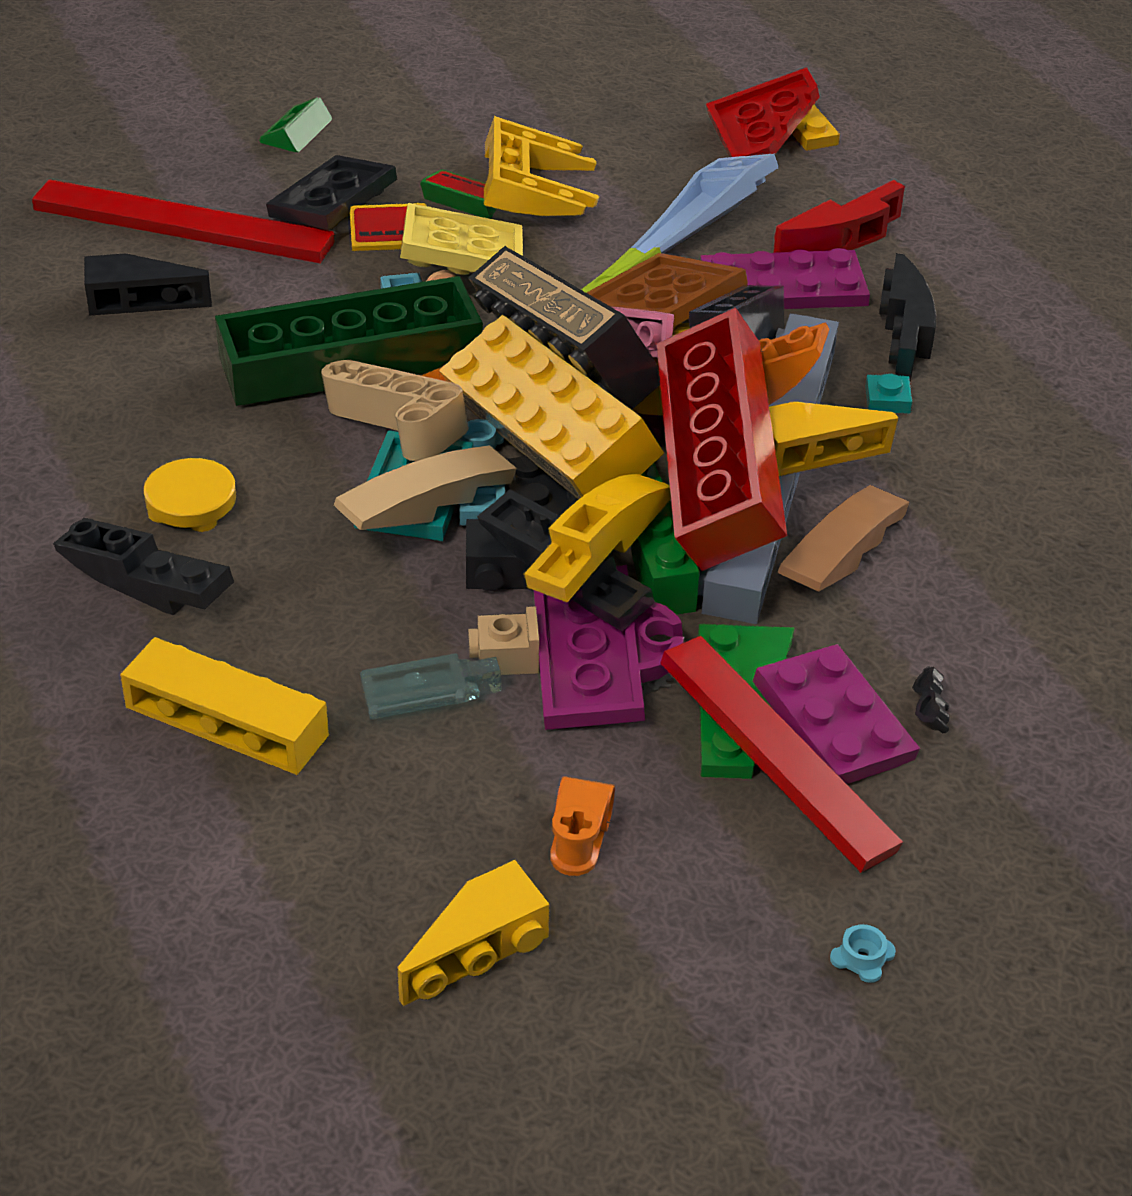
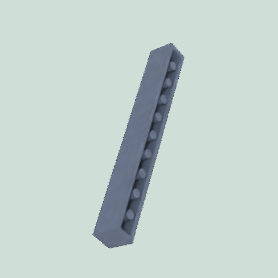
(740, 584)

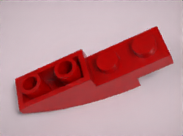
(843, 226)

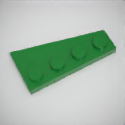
(744, 650)

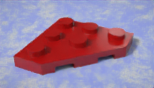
(763, 115)

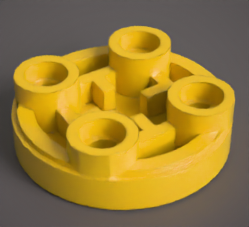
(190, 493)

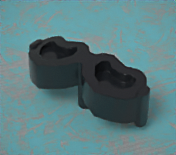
(931, 706)

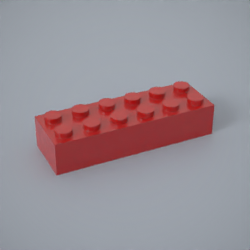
(719, 441)

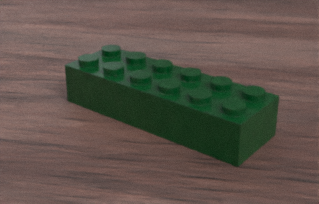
(400, 328)

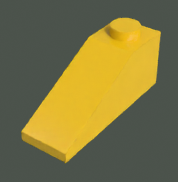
(827, 435)

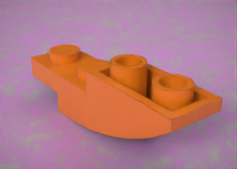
(791, 358)

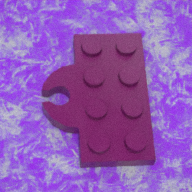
(595, 670)

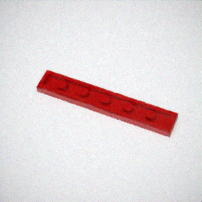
(781, 754)

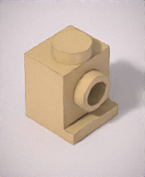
(509, 639)

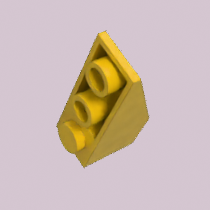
(480, 926)

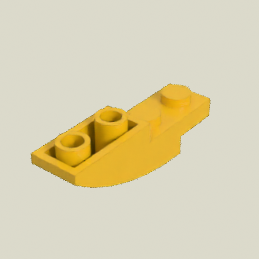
(591, 528)

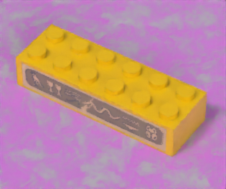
(550, 409)

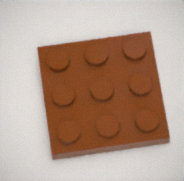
(670, 285)

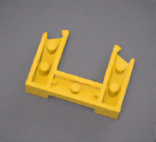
(512, 188)

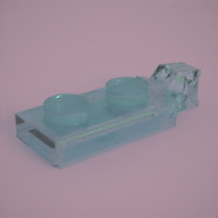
(427, 684)

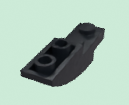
(909, 314)
(136, 567)

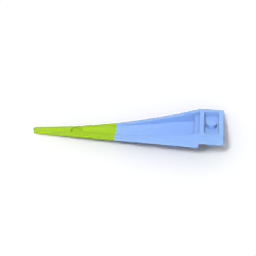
(703, 200)

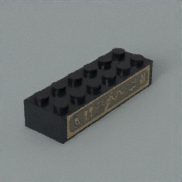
(568, 323)

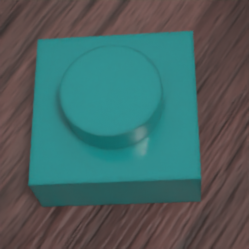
(888, 393)

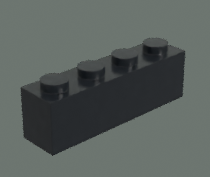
(758, 304)

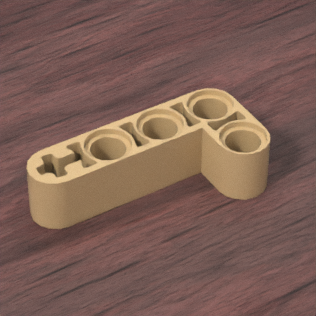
(421, 408)

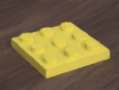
(455, 239)

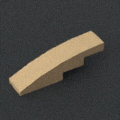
(418, 488)

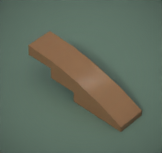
(841, 538)

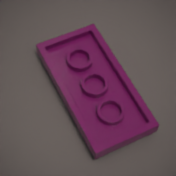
(808, 278)

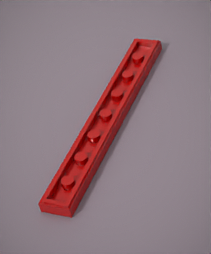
(184, 221)

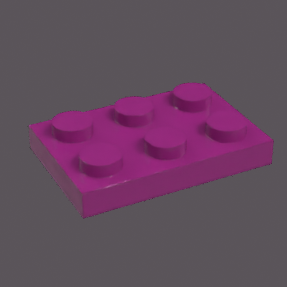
(836, 713)

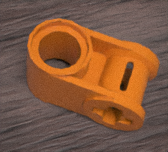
(580, 824)

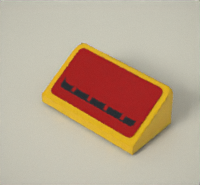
(377, 226)

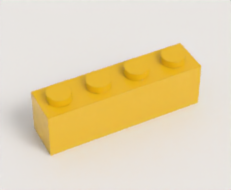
(225, 705)

